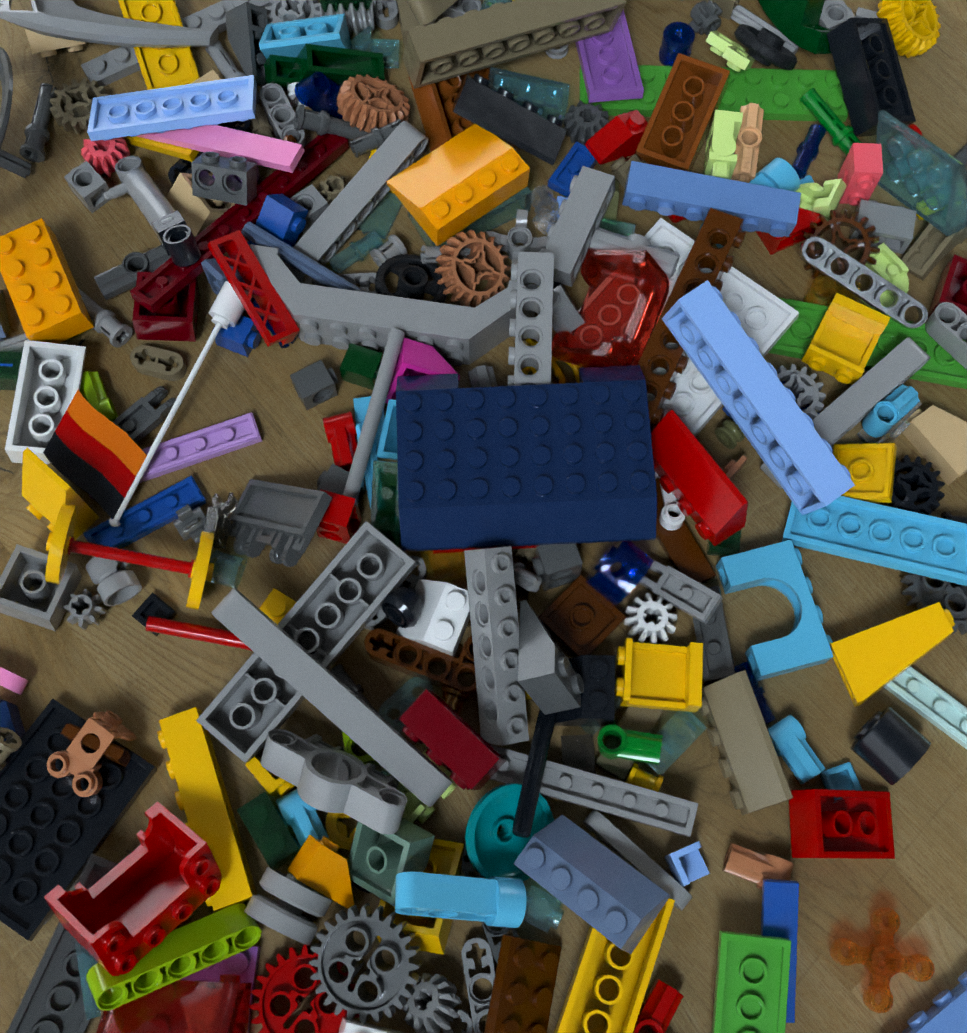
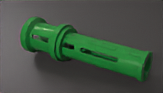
(841, 134)

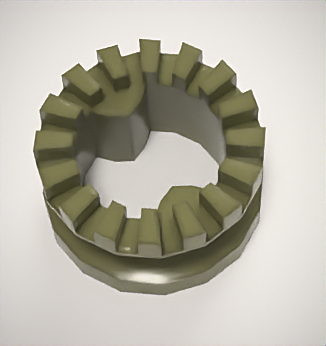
(729, 434)

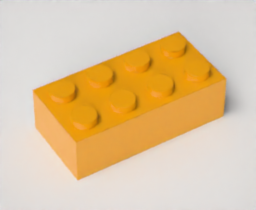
(42, 284)

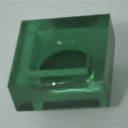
(727, 547)

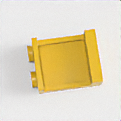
(845, 339)
(660, 676)

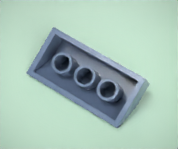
(593, 882)

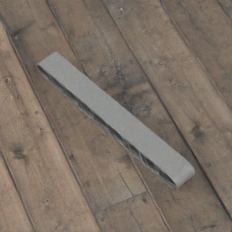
(332, 697)

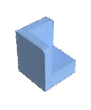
(687, 864)

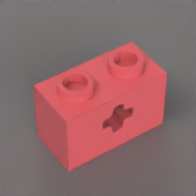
(861, 172)

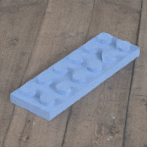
(172, 108)

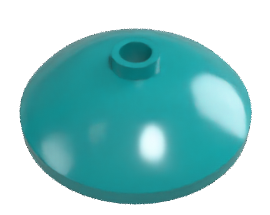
(493, 852)

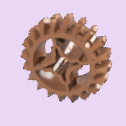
(371, 103)
(481, 252)

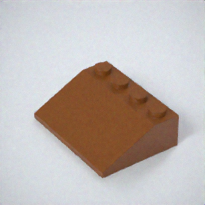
(437, 112)

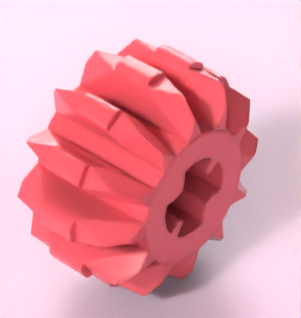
(104, 154)

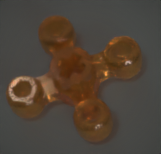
(895, 962)

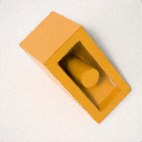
(323, 869)

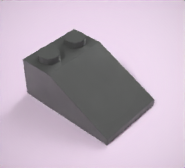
(544, 668)

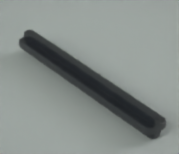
(533, 775)

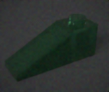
(385, 501)

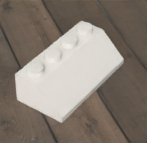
(43, 392)

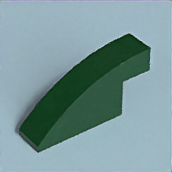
(799, 22)
(333, 62)

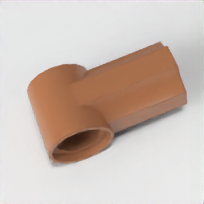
(755, 866)

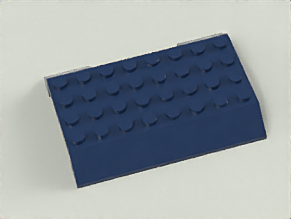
(525, 462)

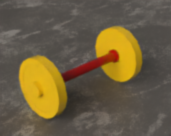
(62, 543)

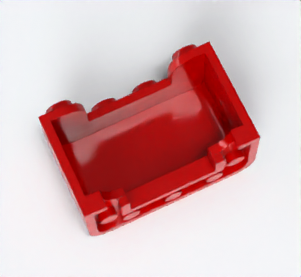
(140, 896)

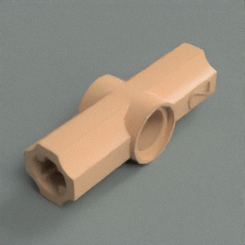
(748, 143)

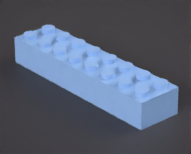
(757, 399)

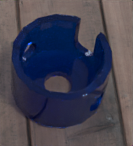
(618, 584)

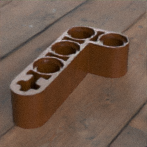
(425, 657)

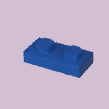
(569, 167)

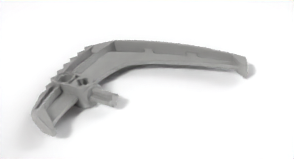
(71, 22)

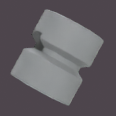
(115, 580)

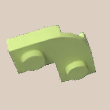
(730, 50)
(891, 269)

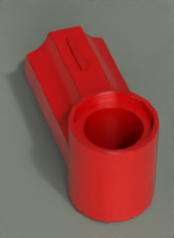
(342, 436)

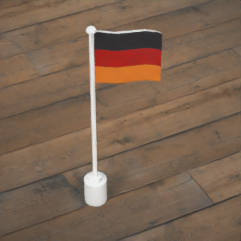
(100, 453)

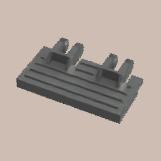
(277, 517)

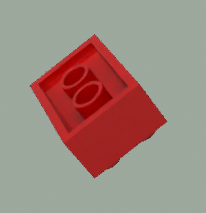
(844, 829)

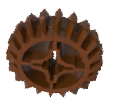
(853, 244)

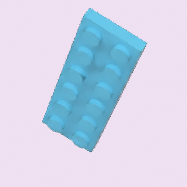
(883, 537)

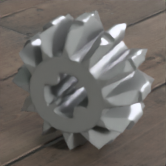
(432, 1004)

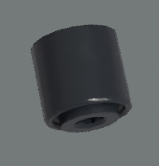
(889, 745)

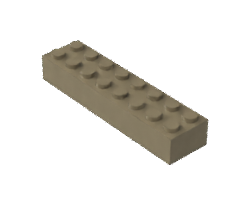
(502, 35)

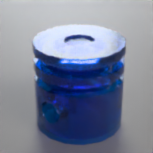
(676, 42)

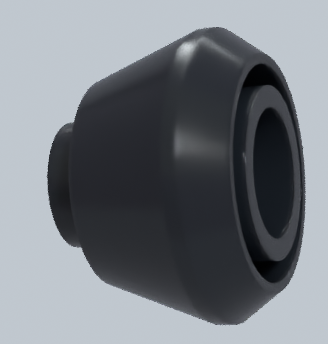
(403, 607)

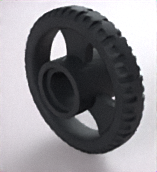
(765, 47)
(412, 278)

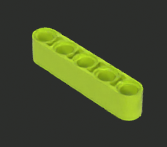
(178, 956)

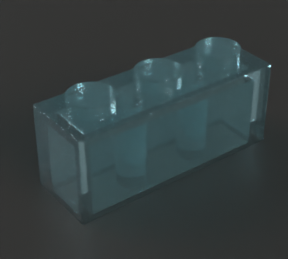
(546, 94)

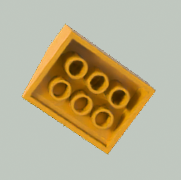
(460, 182)

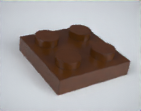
(581, 618)

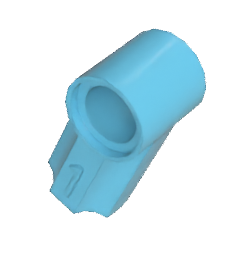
(890, 411)
(791, 745)
(301, 817)

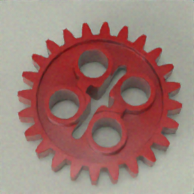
(284, 981)

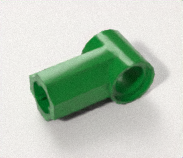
(634, 745)

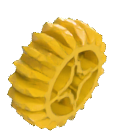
(912, 25)

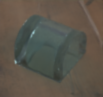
(227, 568)

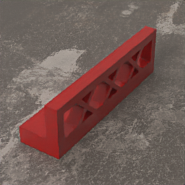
(255, 284)

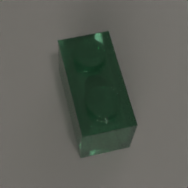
(269, 830)

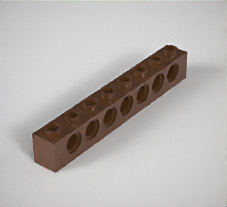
(716, 229)

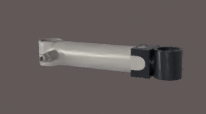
(166, 222)

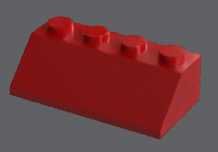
(696, 481)

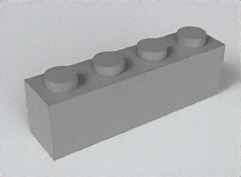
(577, 222)

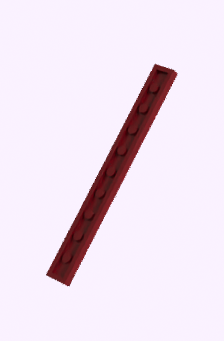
(170, 279)

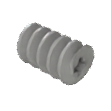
(355, 19)

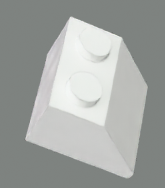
(442, 616)

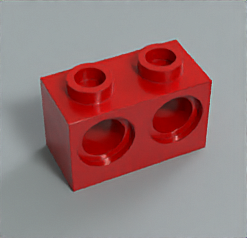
(340, 519)

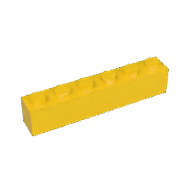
(206, 803)

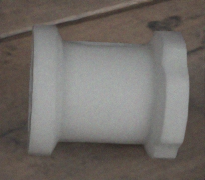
(391, 248)

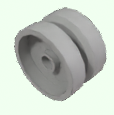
(286, 909)

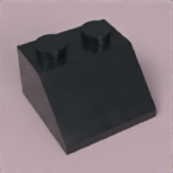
(599, 692)

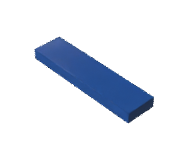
(148, 515)
(780, 919)

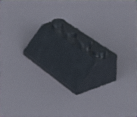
(869, 73)
(510, 119)

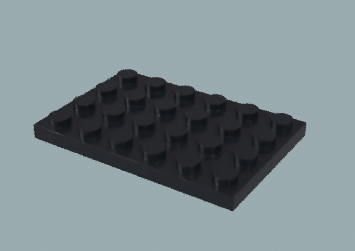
(47, 826)

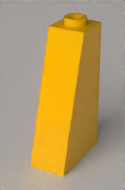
(885, 651)

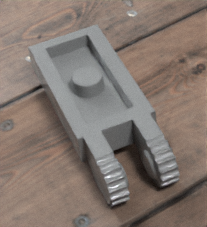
(683, 592)

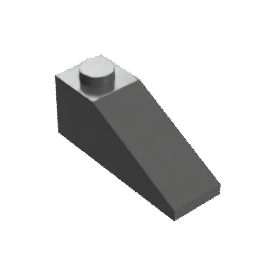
(244, 32)

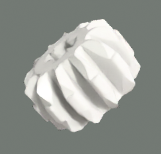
(650, 608)

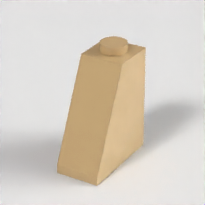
(940, 440)

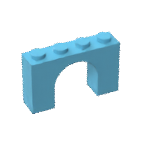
(780, 569)

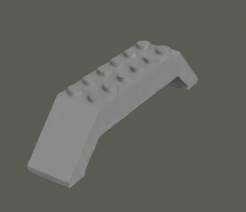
(366, 318)

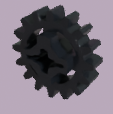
(916, 485)

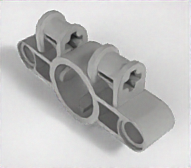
(335, 780)

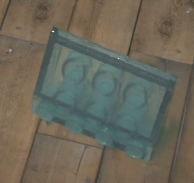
(922, 175)

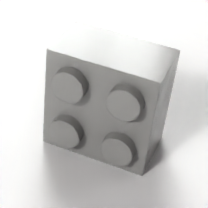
(28, 595)

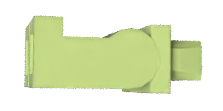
(721, 144)

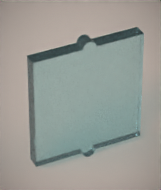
(382, 216)

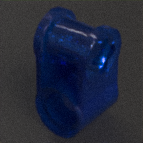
(319, 94)

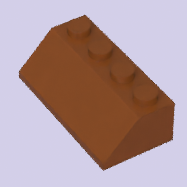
(683, 114)

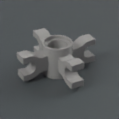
(518, 234)

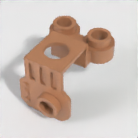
(84, 764)

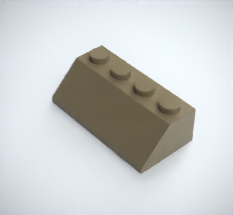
(743, 744)

